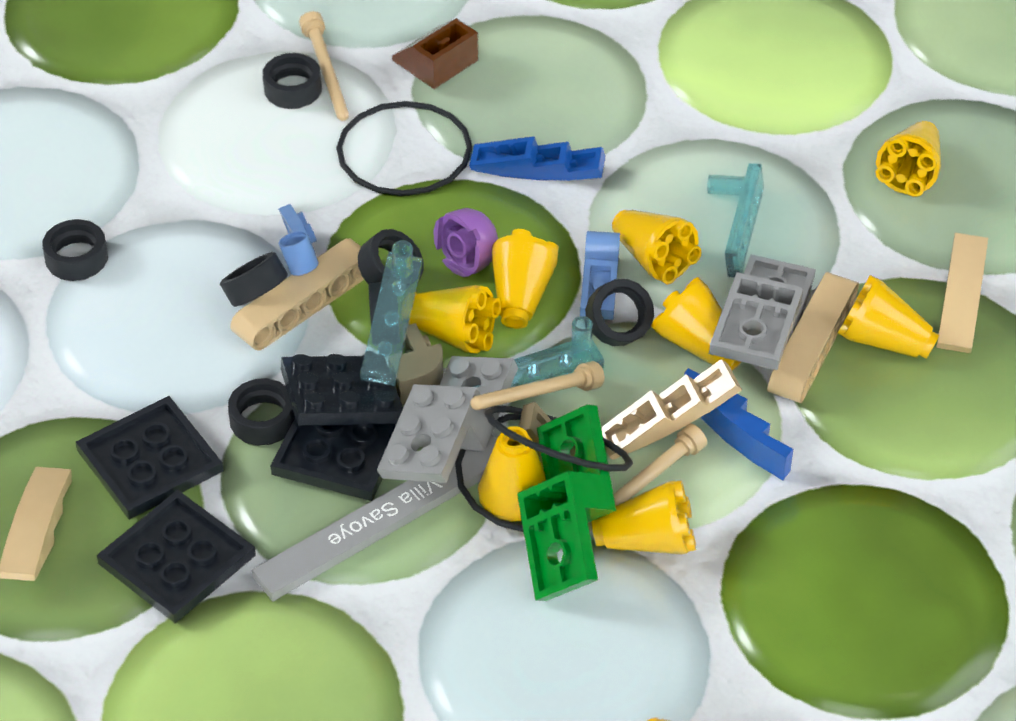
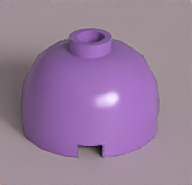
(465, 240)

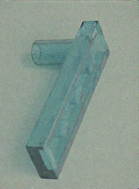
(750, 190)
(392, 315)
(561, 358)

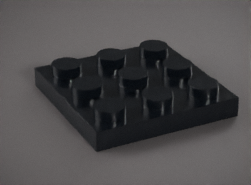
(331, 392)
(149, 457)
(334, 457)
(176, 556)

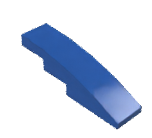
(528, 160)
(748, 434)

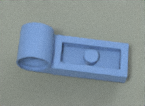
(298, 242)
(600, 268)

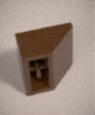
(440, 53)

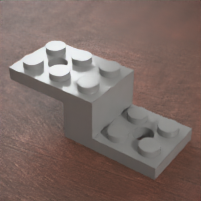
(762, 311)
(444, 420)

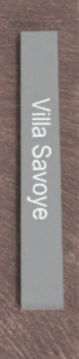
(364, 527)

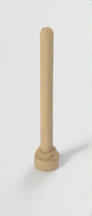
(313, 28)
(586, 377)
(688, 441)

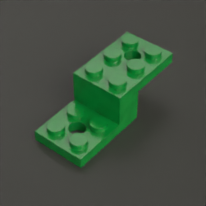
(560, 508)

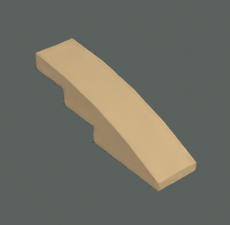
(962, 293)
(676, 407)
(34, 524)

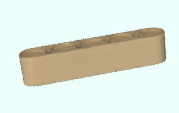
(298, 297)
(813, 337)

